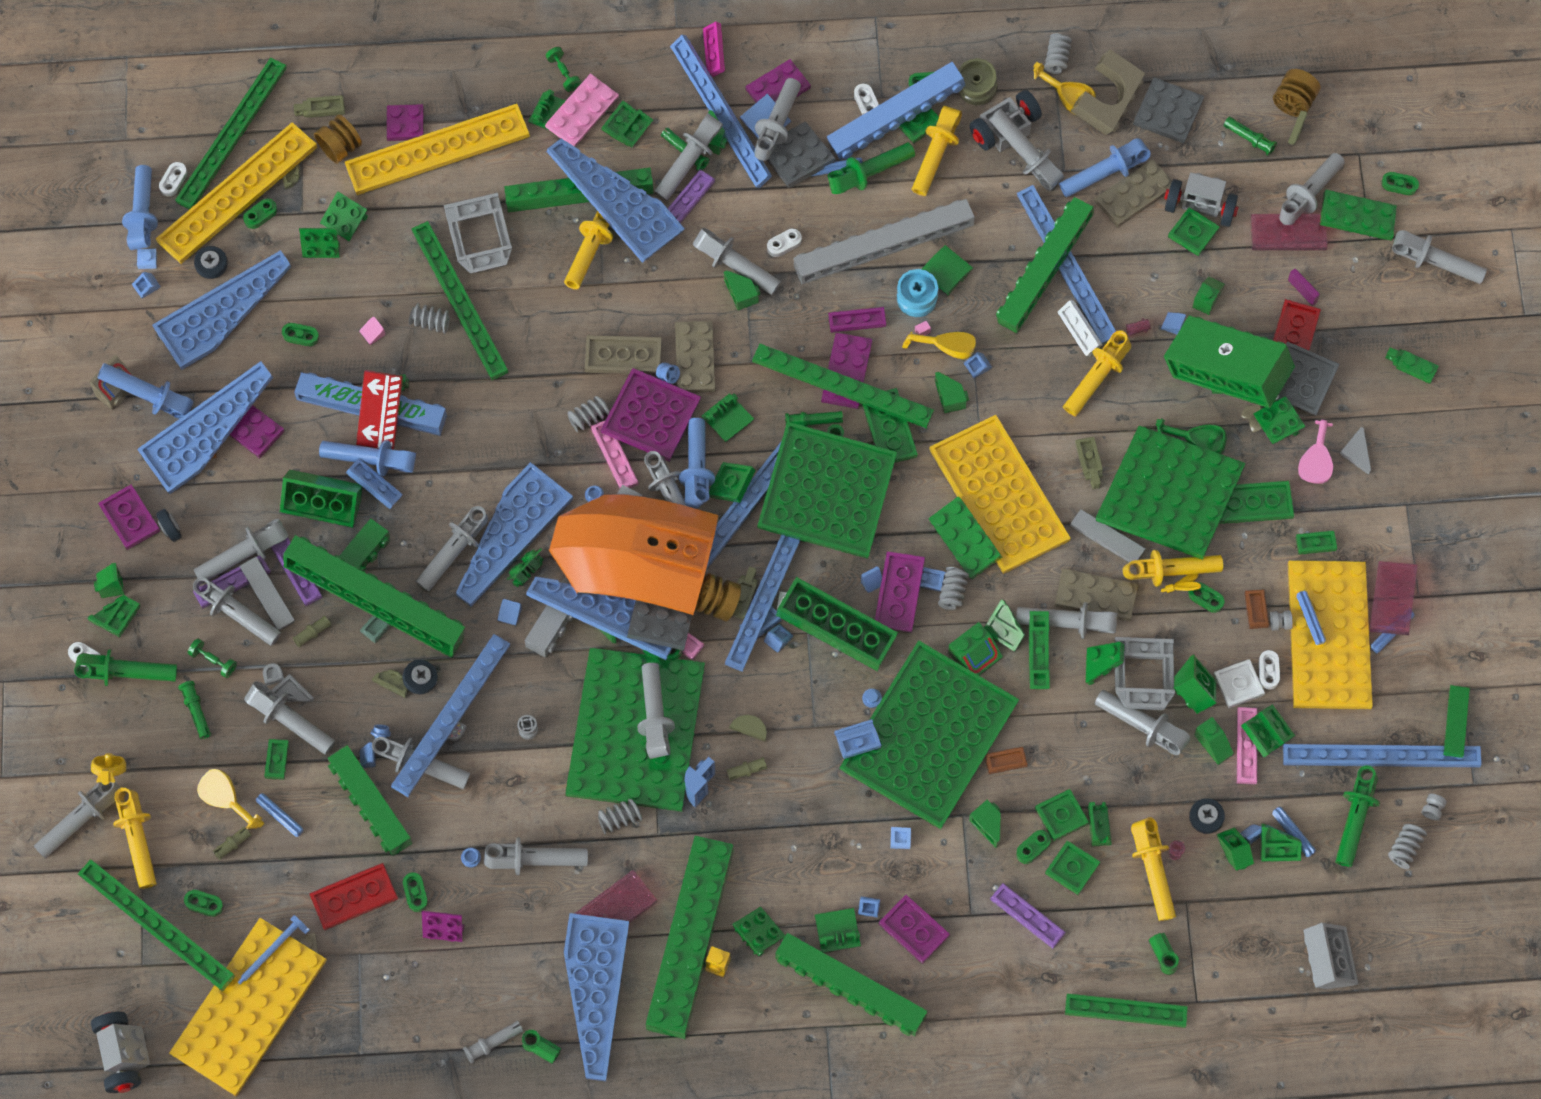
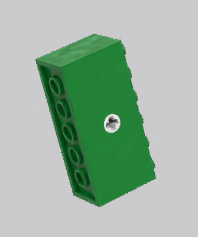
(1229, 361)

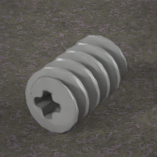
(1057, 53)
(429, 318)
(587, 413)
(953, 588)
(619, 815)
(1405, 844)

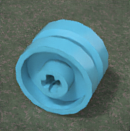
(917, 293)

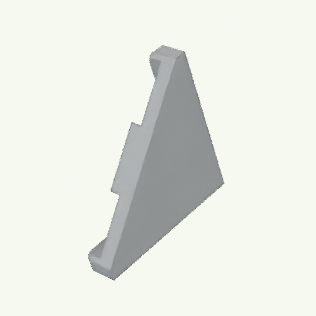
(1357, 451)
(295, 691)

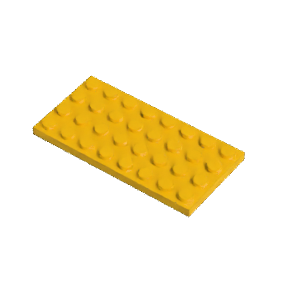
(1000, 492)
(1340, 669)
(242, 1021)

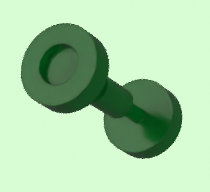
(556, 54)
(196, 648)

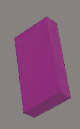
(1303, 287)

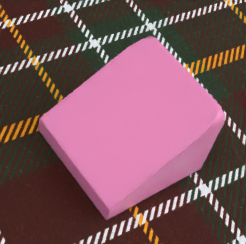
(372, 331)

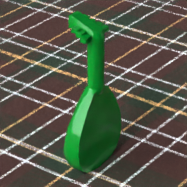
(1205, 436)

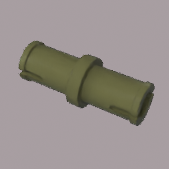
(311, 631)
(746, 769)
(231, 843)

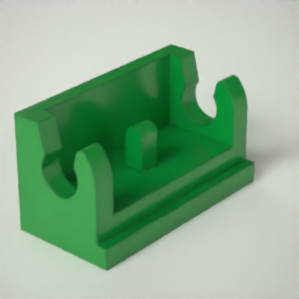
(1099, 824)

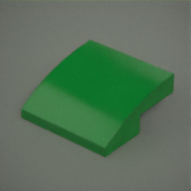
(626, 124)
(947, 269)
(1268, 730)

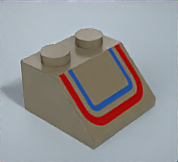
(107, 393)

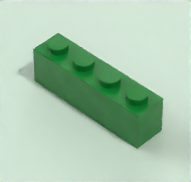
(366, 545)

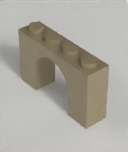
(1126, 79)

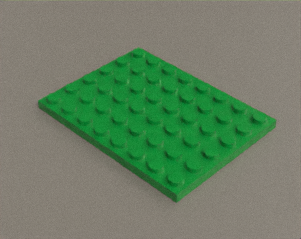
(931, 734)
(608, 750)

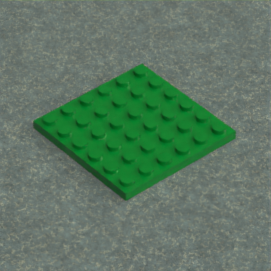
(827, 490)
(1170, 492)

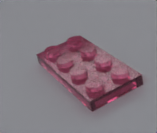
(1272, 234)
(1393, 598)
(622, 900)

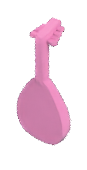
(1316, 463)

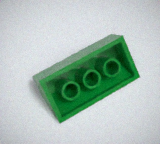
(320, 498)

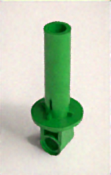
(856, 173)
(106, 668)
(1360, 801)

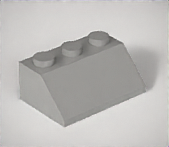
(1330, 956)

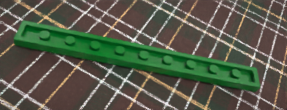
(231, 134)
(459, 300)
(843, 385)
(156, 925)

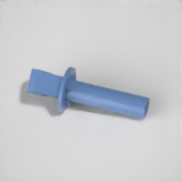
(1121, 159)
(139, 220)
(161, 397)
(383, 458)
(696, 477)

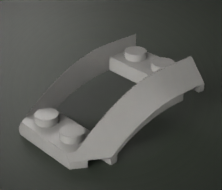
(472, 209)
(1146, 649)

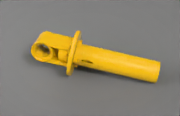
(941, 136)
(595, 233)
(1107, 359)
(1157, 568)
(132, 819)
(1150, 849)

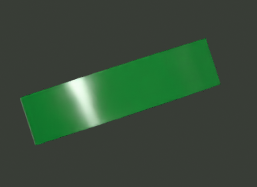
(1039, 649)

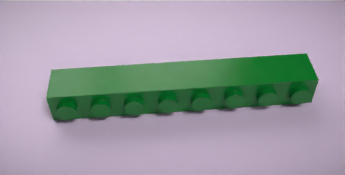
(564, 191)
(1044, 265)
(850, 984)

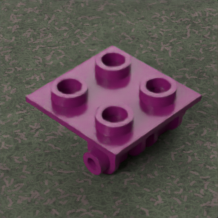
(442, 926)

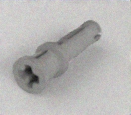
(484, 1046)

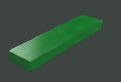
(1456, 721)

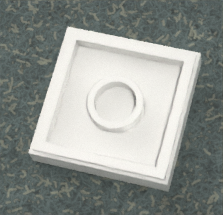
(1239, 683)

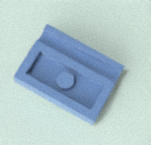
(857, 739)

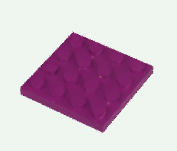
(650, 414)

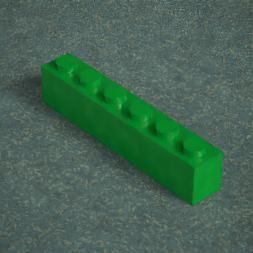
(369, 800)

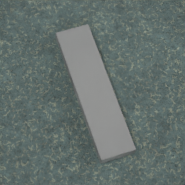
(1107, 537)
(267, 593)

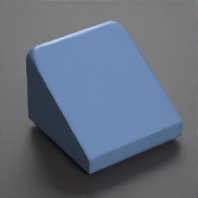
(145, 284)
(1173, 322)
(977, 364)
(871, 579)
(509, 612)
(778, 638)
(367, 756)
(1252, 833)

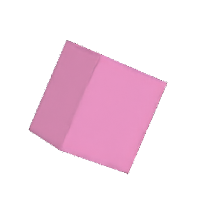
(923, 328)

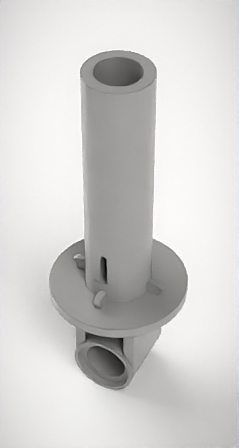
(772, 130)
(696, 145)
(1036, 161)
(1302, 198)
(1421, 251)
(723, 253)
(664, 479)
(463, 535)
(255, 543)
(222, 601)
(1082, 620)
(274, 708)
(656, 726)
(1157, 731)
(437, 768)
(93, 804)
(515, 856)

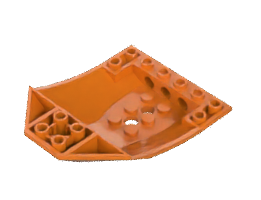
(607, 549)

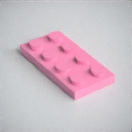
(582, 110)

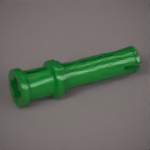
(1257, 139)
(701, 163)
(815, 418)
(193, 701)

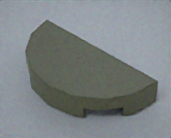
(1297, 128)
(292, 177)
(392, 681)
(750, 726)

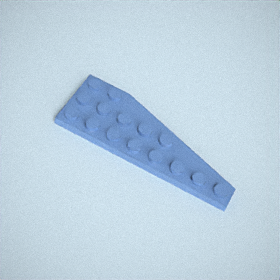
(632, 213)
(208, 320)
(193, 440)
(518, 520)
(602, 611)
(594, 969)

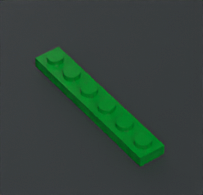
(1126, 1010)

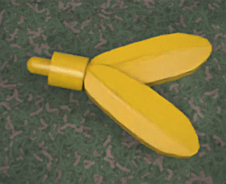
(1184, 584)

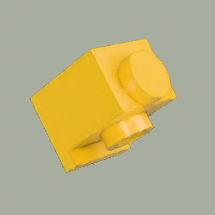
(717, 961)

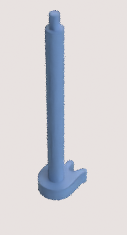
(296, 924)

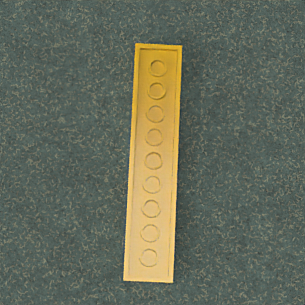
(437, 149)
(236, 193)

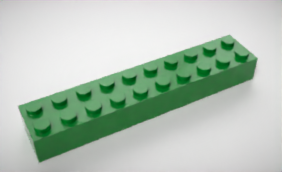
(374, 596)
(689, 937)

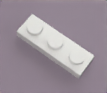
(1079, 327)

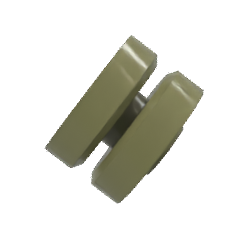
(979, 81)

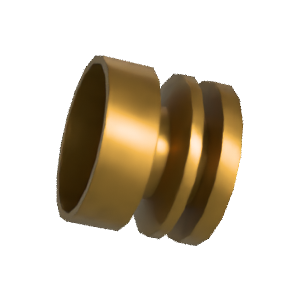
(1296, 92)
(338, 139)
(718, 597)

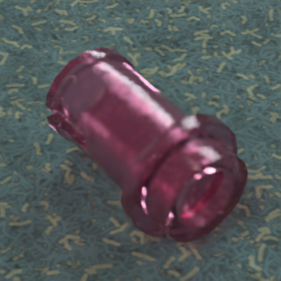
(1138, 327)
(1176, 849)

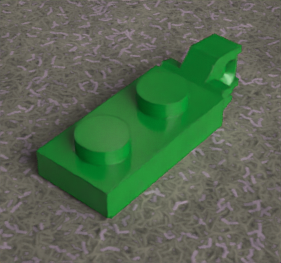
(1412, 364)

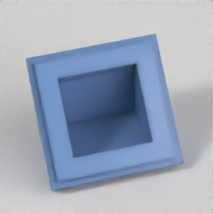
(869, 906)

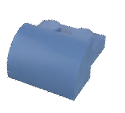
(697, 781)

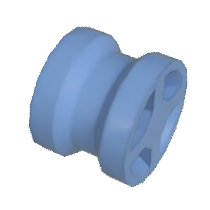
(668, 372)

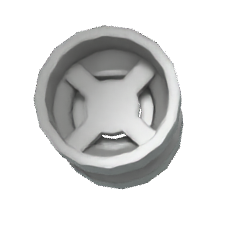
(1281, 620)
(527, 731)
(1433, 807)

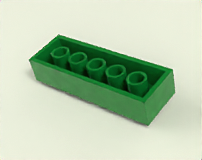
(836, 624)

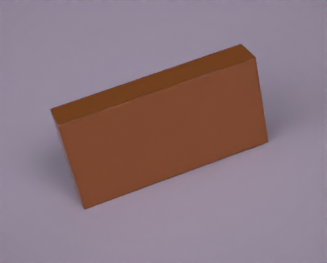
(1256, 609)
(1006, 760)

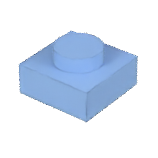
(146, 258)
(900, 838)

